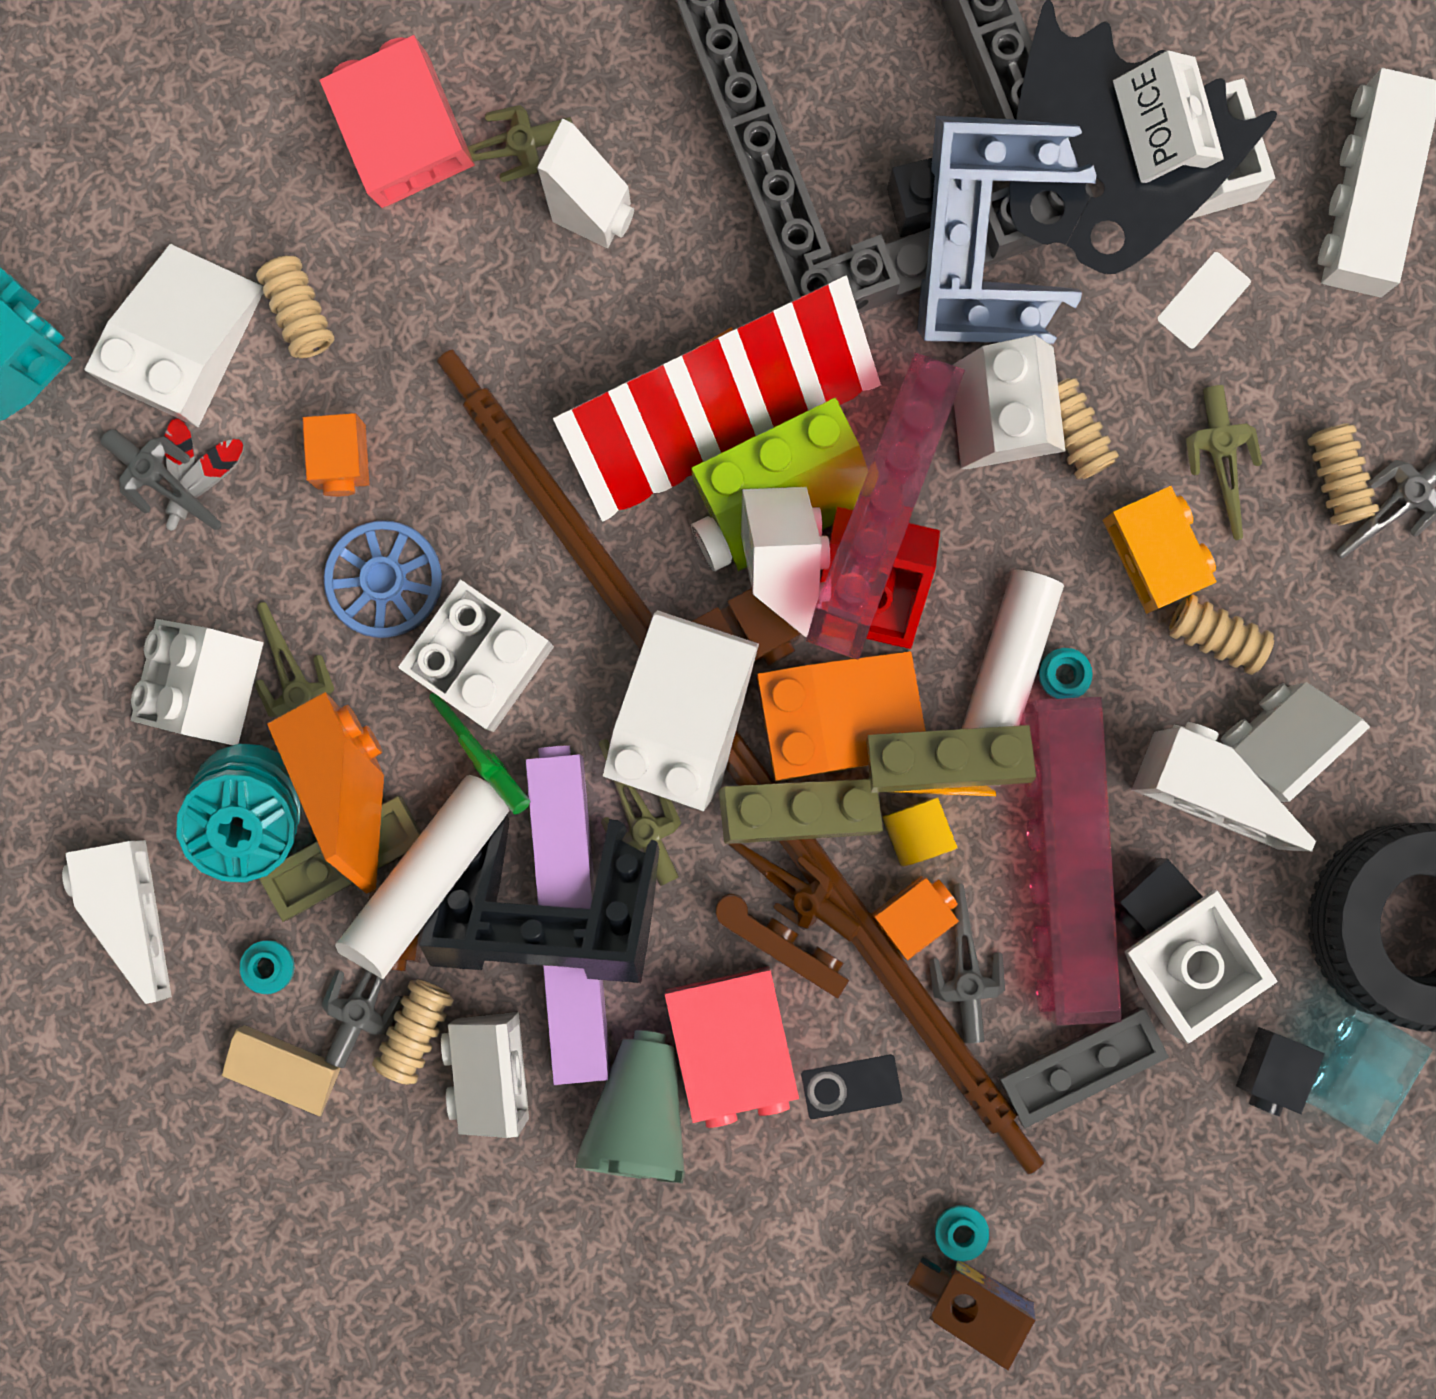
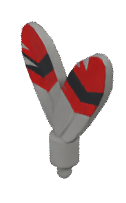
(199, 475)

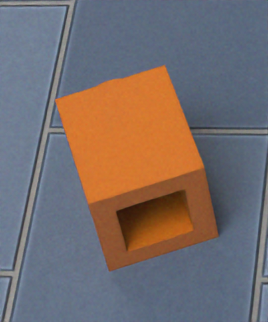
(336, 453)
(917, 916)

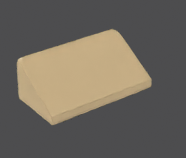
(280, 1070)

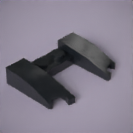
(602, 940)

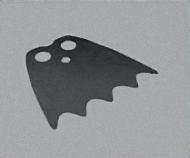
(1073, 84)

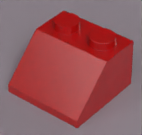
(907, 585)

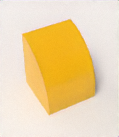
(919, 832)

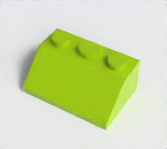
(806, 451)

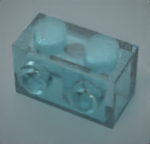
(1367, 1074)

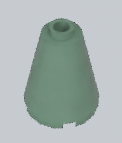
(637, 1115)

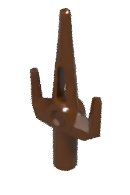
(809, 899)

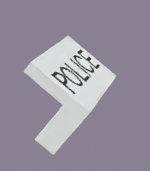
(1167, 116)

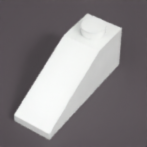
(583, 188)
(118, 903)

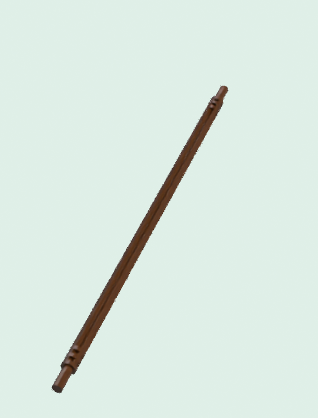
(743, 765)

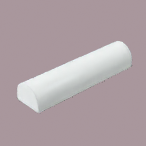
(1014, 651)
(423, 877)

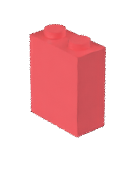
(396, 121)
(731, 1047)

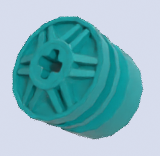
(244, 784)

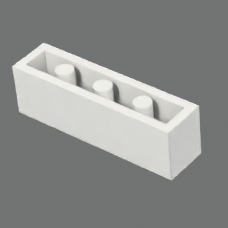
(1380, 183)

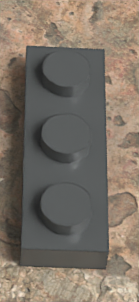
(1083, 1067)

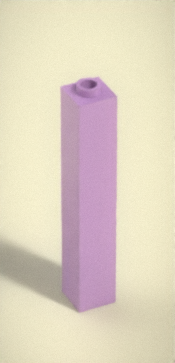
(567, 880)

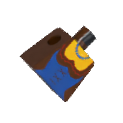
(991, 1326)

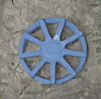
(383, 579)

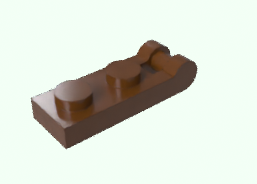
(779, 943)

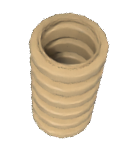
(295, 306)
(1081, 435)
(1343, 474)
(1221, 634)
(412, 1032)

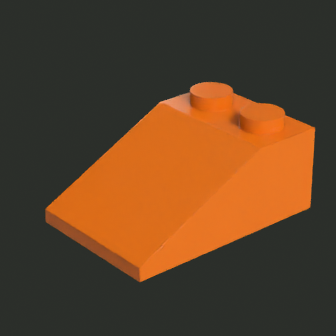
(825, 711)
(336, 782)

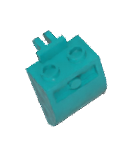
(27, 348)

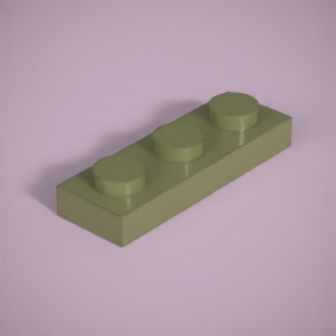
(950, 758)
(799, 811)
(309, 879)

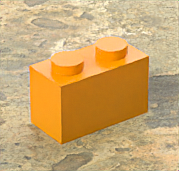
(1160, 549)

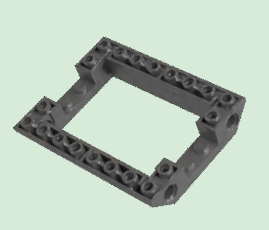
(996, 56)

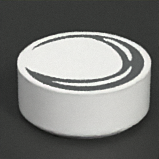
(711, 543)

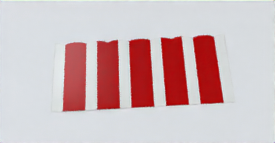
(717, 397)

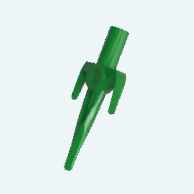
(484, 761)

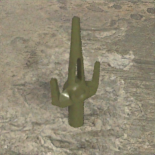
(520, 141)
(1223, 441)
(294, 692)
(646, 826)

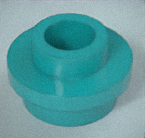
(1077, 662)
(283, 967)
(952, 1219)

